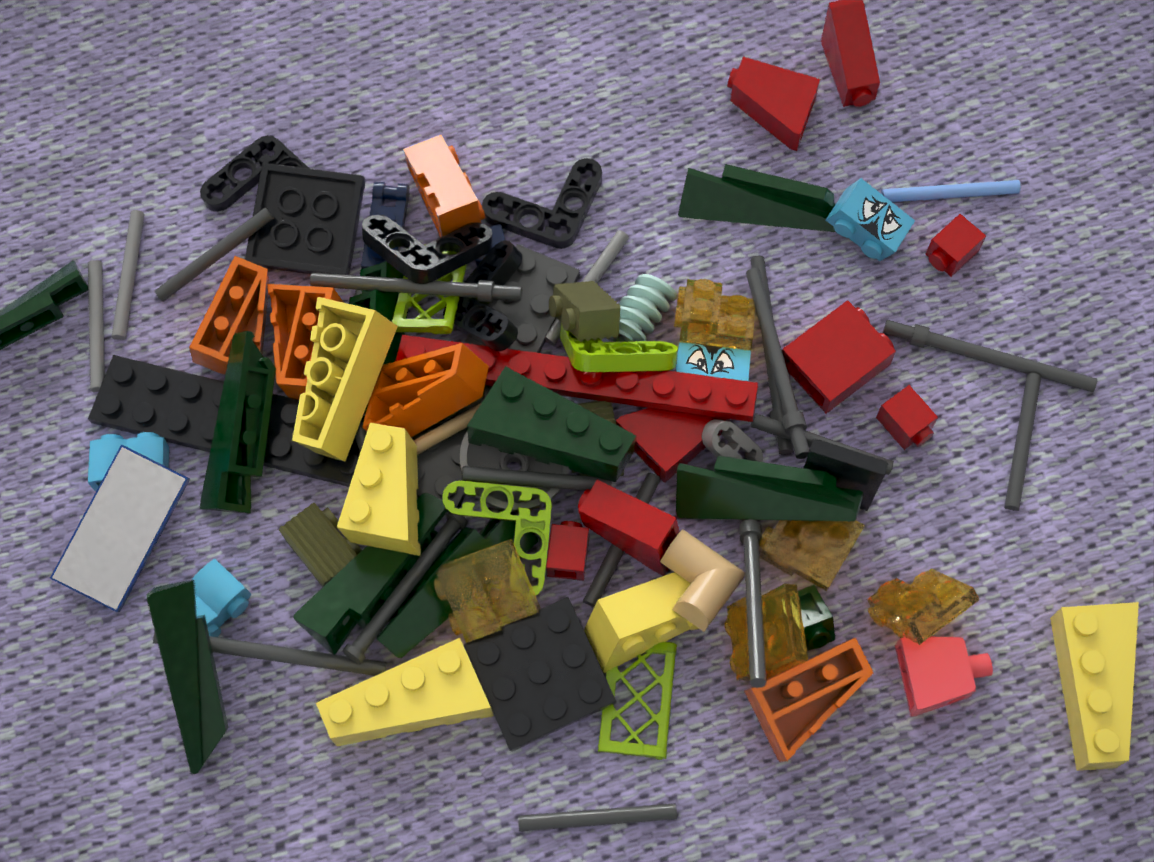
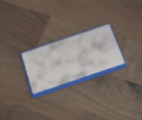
(120, 528)

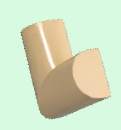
(710, 575)

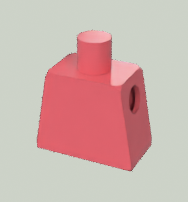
(939, 672)

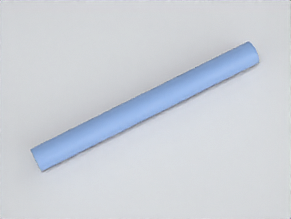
(952, 191)

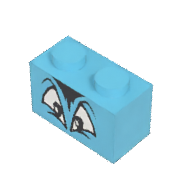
(870, 220)
(713, 361)

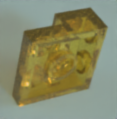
(712, 317)
(810, 548)
(486, 591)
(922, 606)
(782, 632)

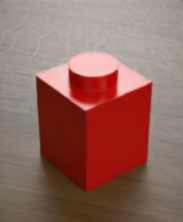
(955, 245)
(907, 418)
(567, 551)

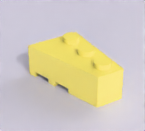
(383, 493)
(636, 620)

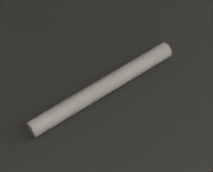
(594, 274)
(128, 275)
(96, 324)

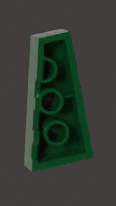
(546, 426)

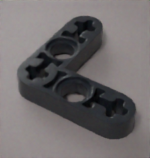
(217, 183)
(556, 217)
(425, 262)
(497, 267)

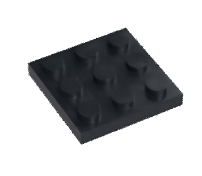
(312, 221)
(540, 674)

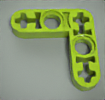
(618, 356)
(524, 521)

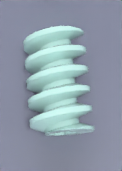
(641, 306)

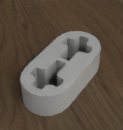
(736, 440)

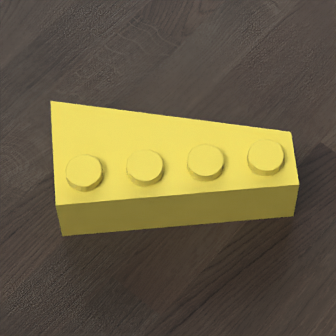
(340, 376)
(1097, 679)
(407, 698)

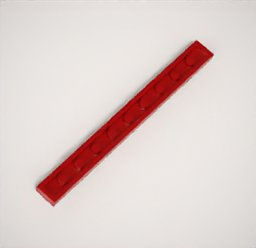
(647, 389)

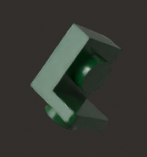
(816, 618)

